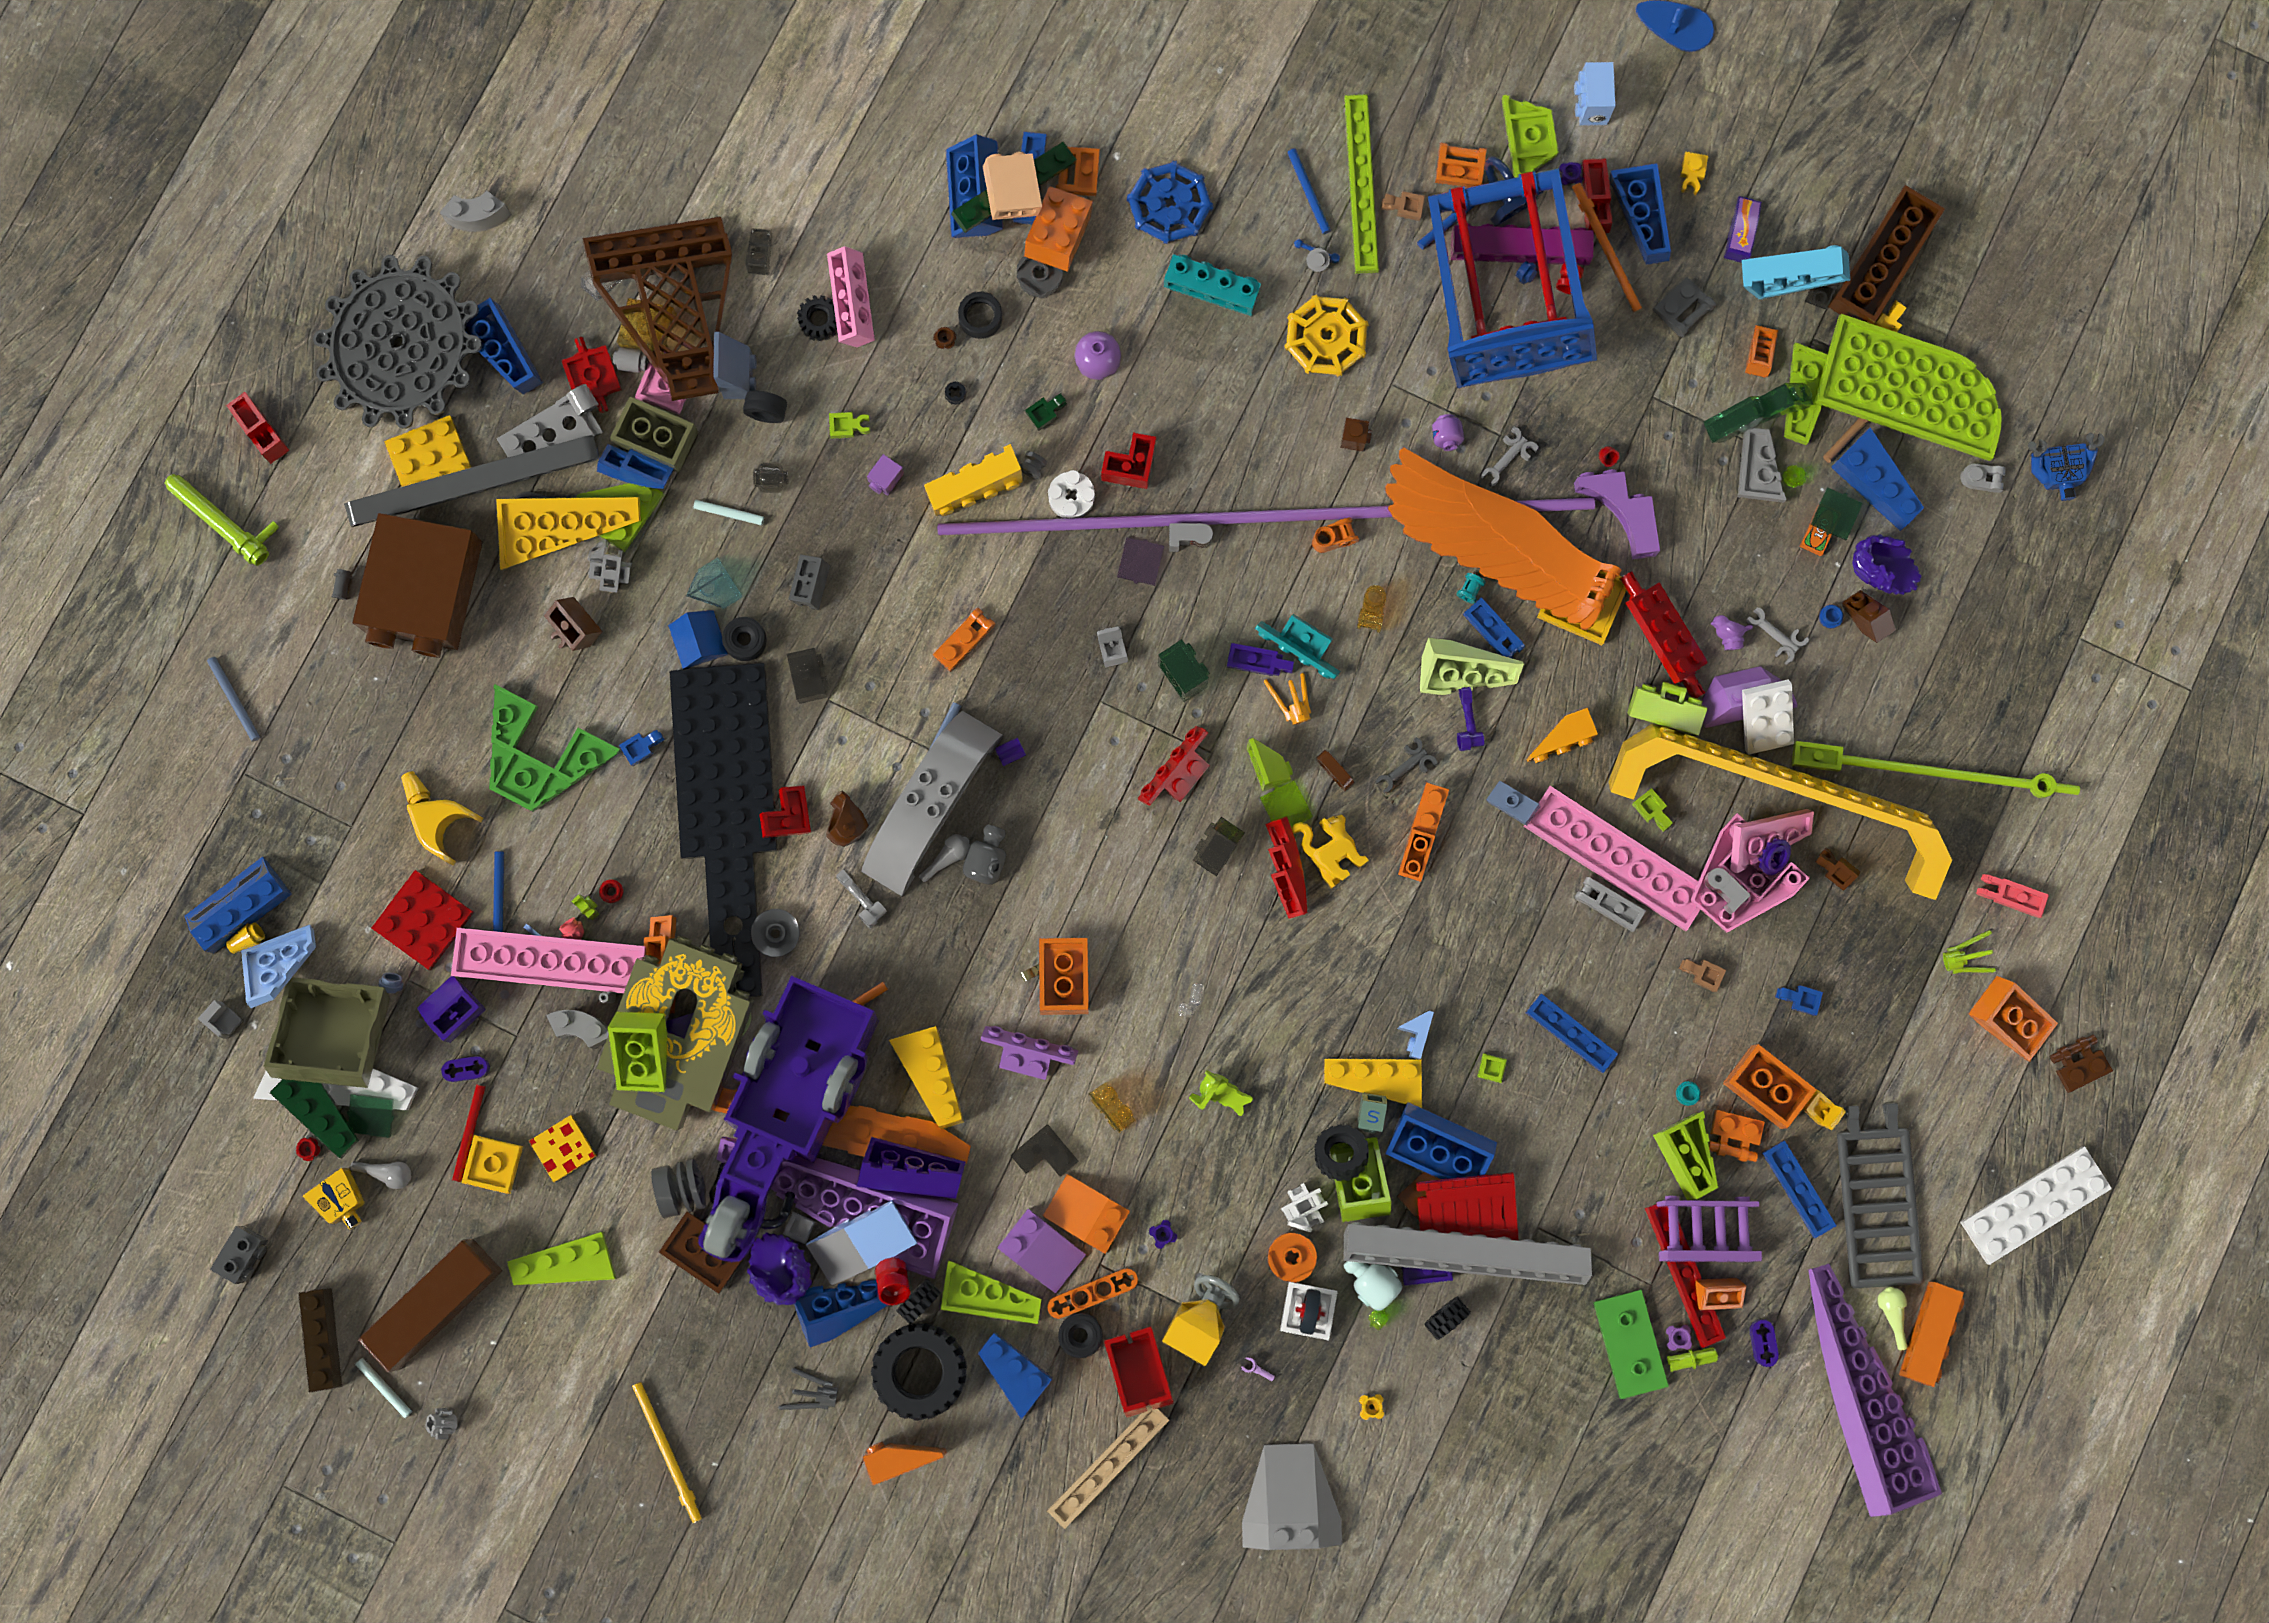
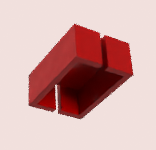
(1138, 1372)

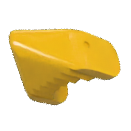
(431, 821)

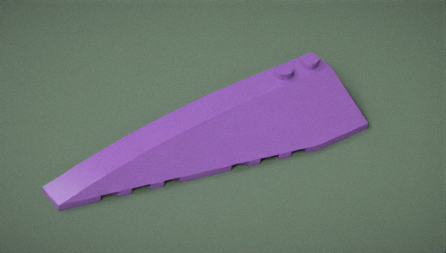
(1879, 1436)

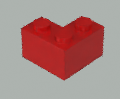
(1133, 468)

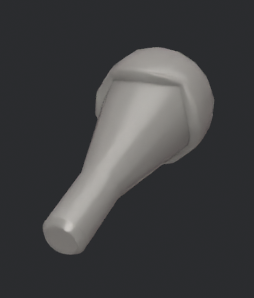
(955, 849)
(394, 1174)

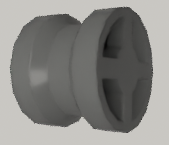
(1033, 465)

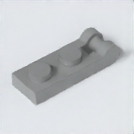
(1610, 904)

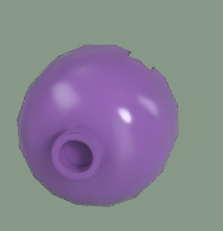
(1097, 355)

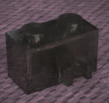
(807, 675)
(1218, 846)

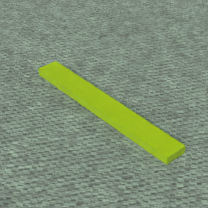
(1361, 184)

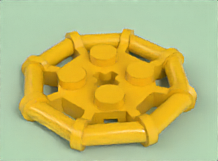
(1325, 348)

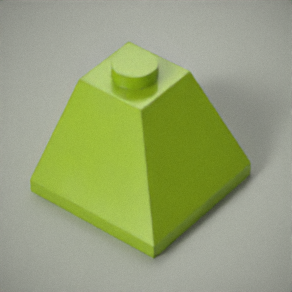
(1268, 765)

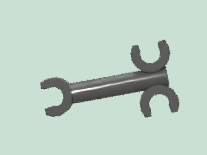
(1418, 756)

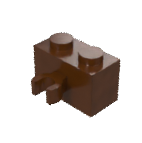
(572, 624)

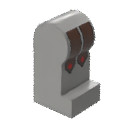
(1189, 534)
(1727, 888)

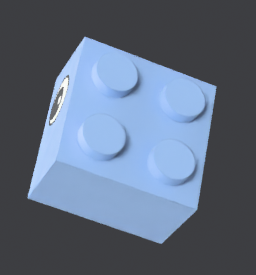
(1595, 93)

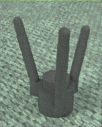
(825, 1395)

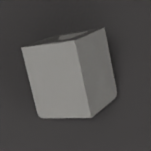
(220, 1019)

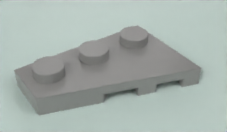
(1758, 468)

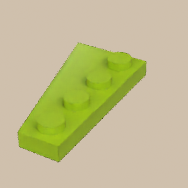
(983, 1296)

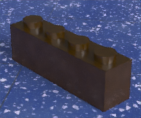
(320, 1340)

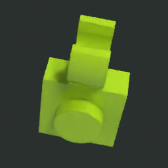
(1652, 807)

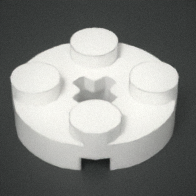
(1071, 508)

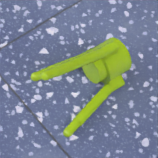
(1955, 960)

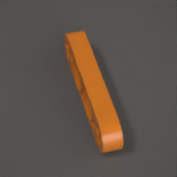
(1091, 1290)

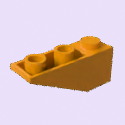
(1570, 731)

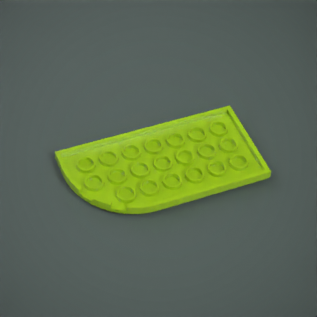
(1910, 387)

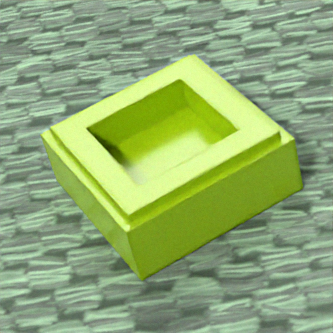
(1491, 1068)

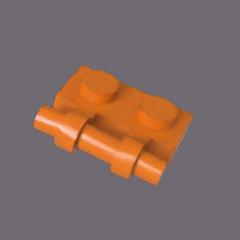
(1737, 1128)

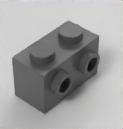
(239, 1255)

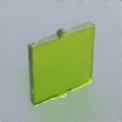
(1286, 802)

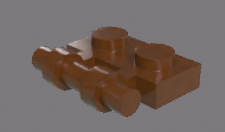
(2085, 1070)

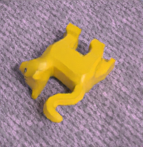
(1329, 855)

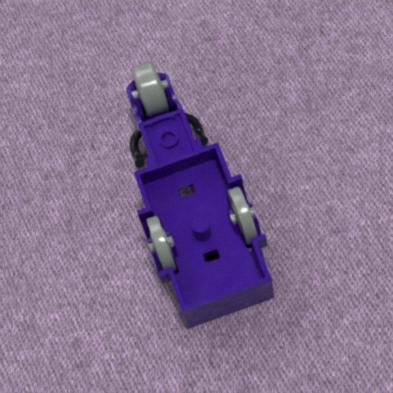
(796, 1080)

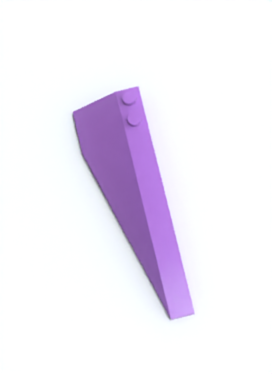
(831, 1196)

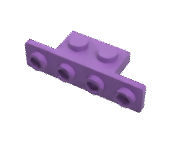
(1027, 1054)

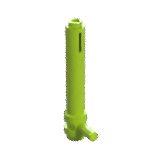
(243, 542)

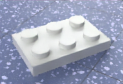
(1768, 716)

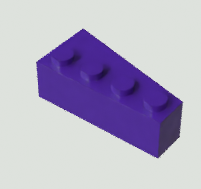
(909, 1170)

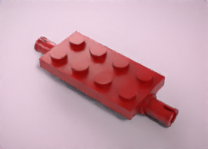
(1666, 633)

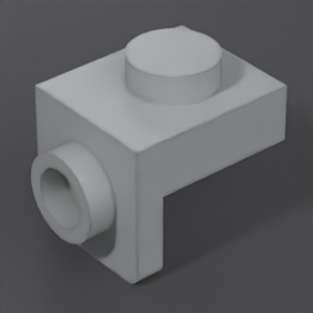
(1112, 646)

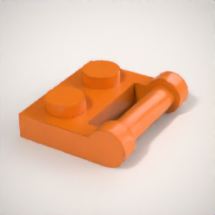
(1457, 171)
(1085, 172)

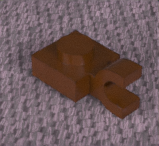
(1840, 871)

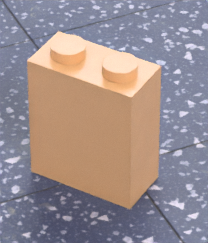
(1012, 186)

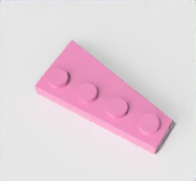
(1752, 836)

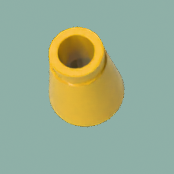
(414, 788)
(246, 938)

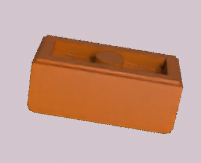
(1720, 1293)

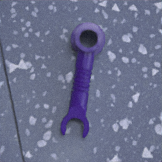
(1471, 737)

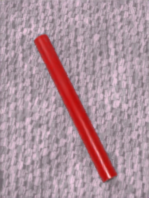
(468, 1133)

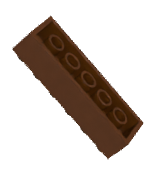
(1887, 256)

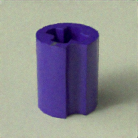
(1010, 751)

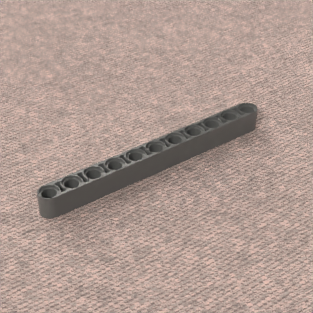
(472, 480)

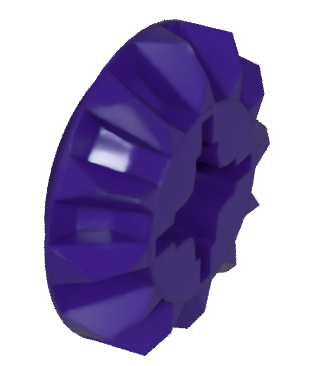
(1780, 850)

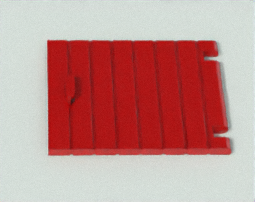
(1470, 1206)

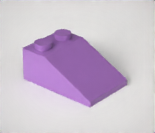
(1041, 1251)

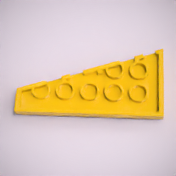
(548, 524)

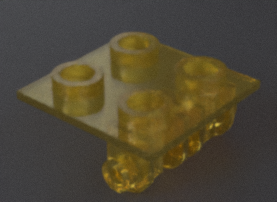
(1107, 1100)

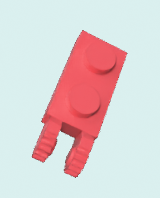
(2015, 896)

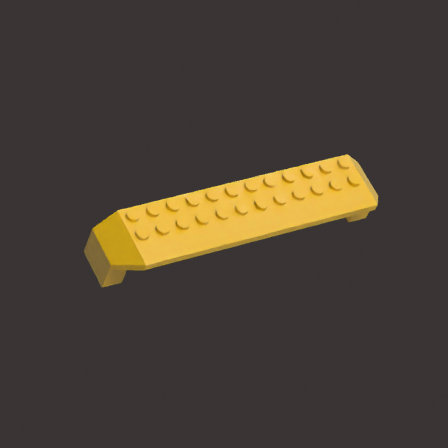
(1659, 743)

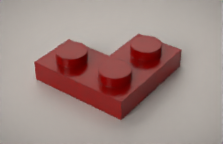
(792, 818)

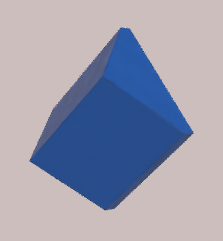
(697, 638)

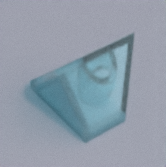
(714, 585)

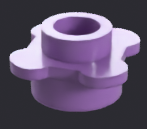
(1685, 1341)

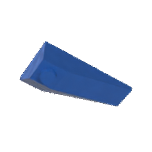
(833, 1311)

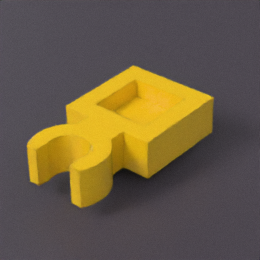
(1693, 170)

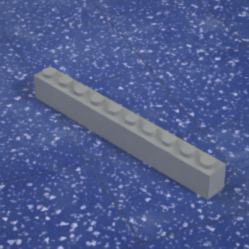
(1467, 1253)

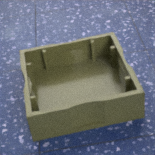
(327, 1032)

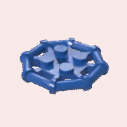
(1165, 190)

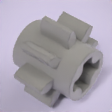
(441, 1423)

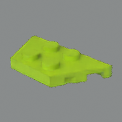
(1529, 135)

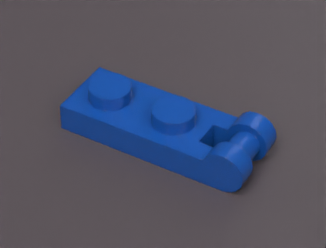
(1493, 628)

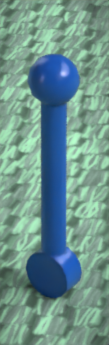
(1299, 243)

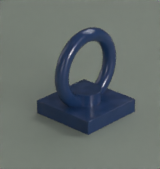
(1511, 205)

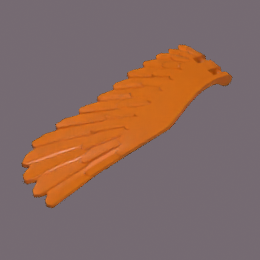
(1499, 538)

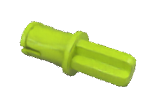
(1692, 1359)

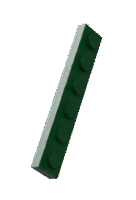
(1046, 166)

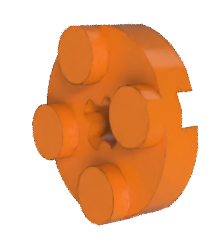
(1297, 1244)

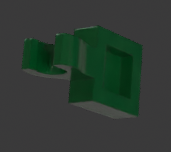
(1043, 412)

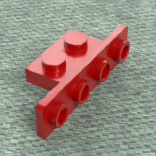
(1180, 771)

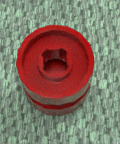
(892, 1281)

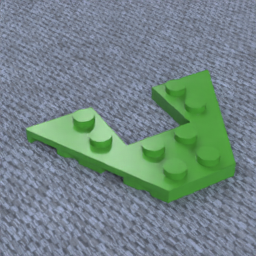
(526, 778)

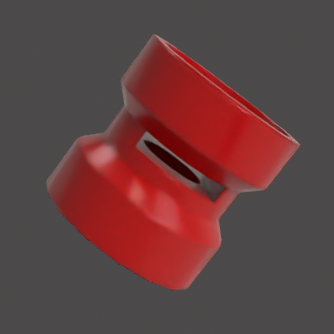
(1563, 283)

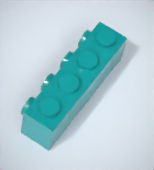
(1212, 284)

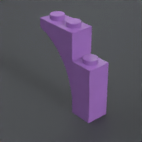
(1634, 513)

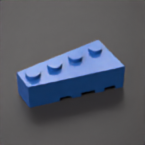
(1643, 207)
(503, 347)
(1878, 480)

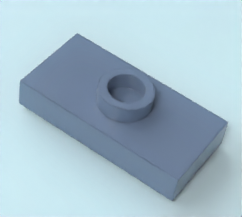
(1513, 803)

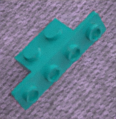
(1303, 641)

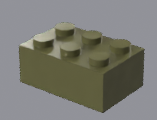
(654, 433)

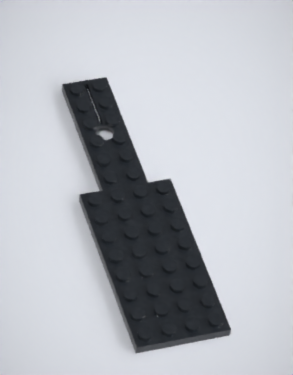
(721, 791)

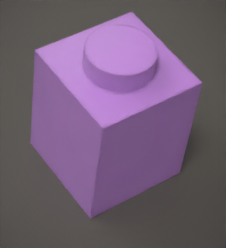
(884, 475)

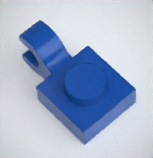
(638, 748)
(1803, 999)

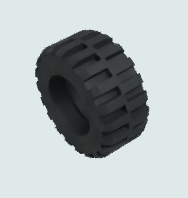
(886, 1382)

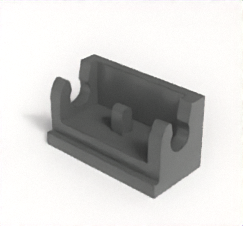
(809, 581)

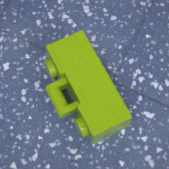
(1658, 709)

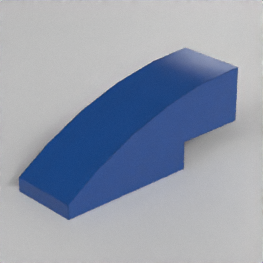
(633, 468)

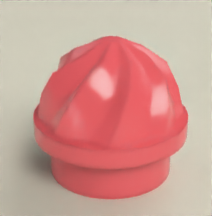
(572, 929)

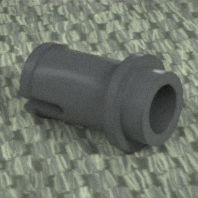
(341, 584)

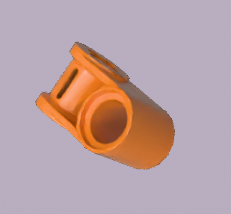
(1339, 535)

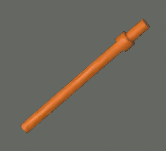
(1586, 206)

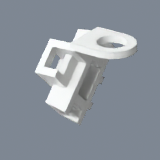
(1301, 1202)

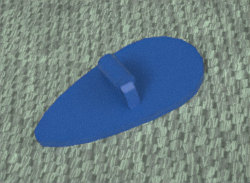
(1677, 23)

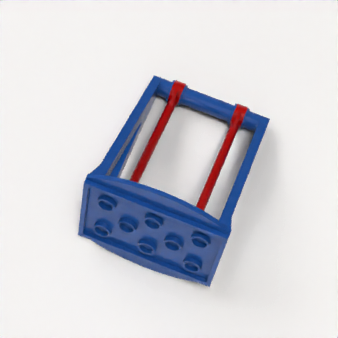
(1534, 345)

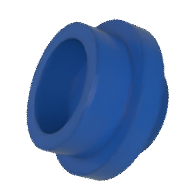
(1526, 272)
(1831, 616)

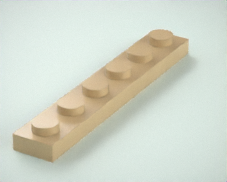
(1107, 1466)

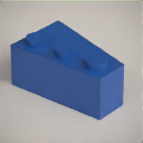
(1015, 1373)

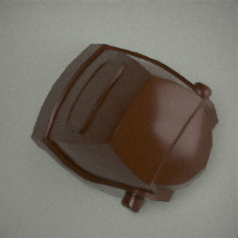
(846, 822)

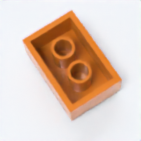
(1058, 228)
(1769, 1086)

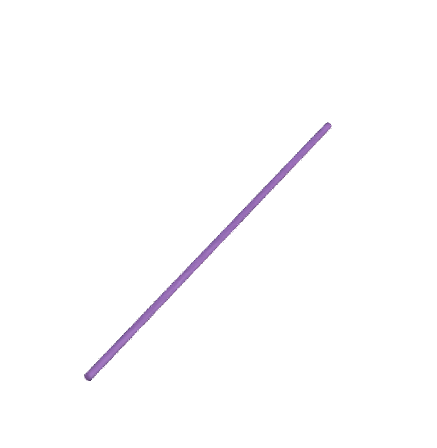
(1215, 518)

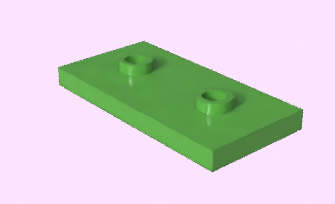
(1630, 1344)

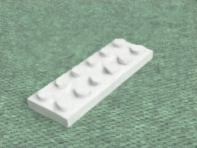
(2035, 1205)

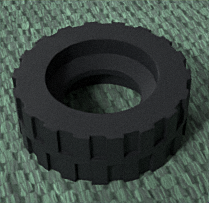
(1347, 1135)

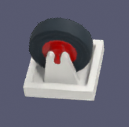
(1308, 1310)

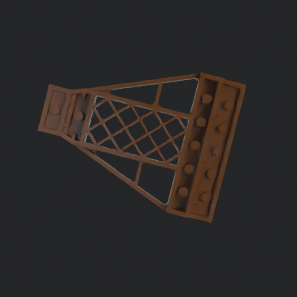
(656, 252)

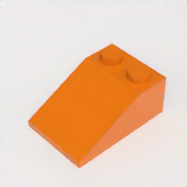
(1063, 976)
(2013, 1017)
(1086, 1213)
(895, 1459)

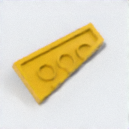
(1394, 1078)

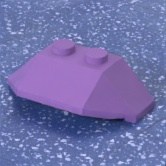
(1725, 694)

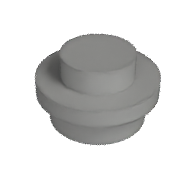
(1318, 259)

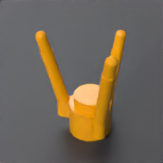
(1298, 712)

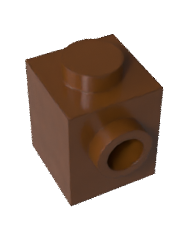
(1355, 434)

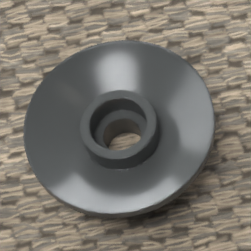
(772, 920)

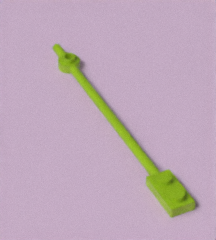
(1831, 758)

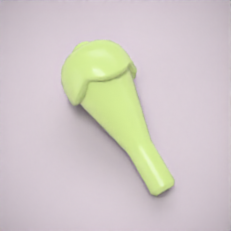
(1893, 1304)

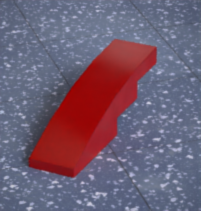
(1289, 875)

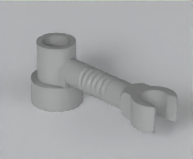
(872, 911)

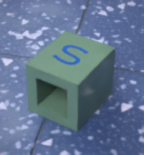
(1372, 1113)

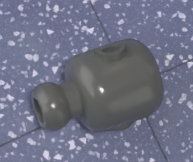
(985, 857)

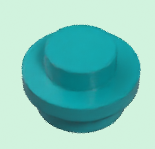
(1688, 1093)

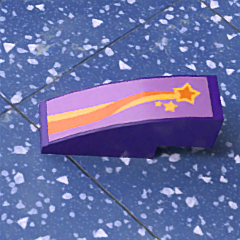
(1743, 229)

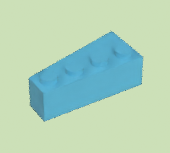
(1795, 271)

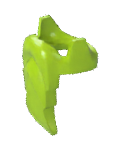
(1217, 1088)

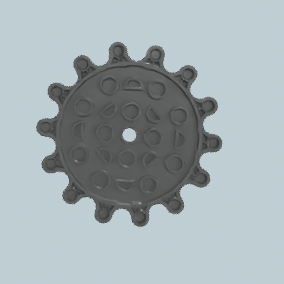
(364, 337)

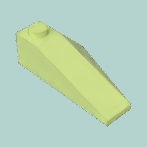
(1454, 665)

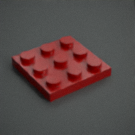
(422, 920)

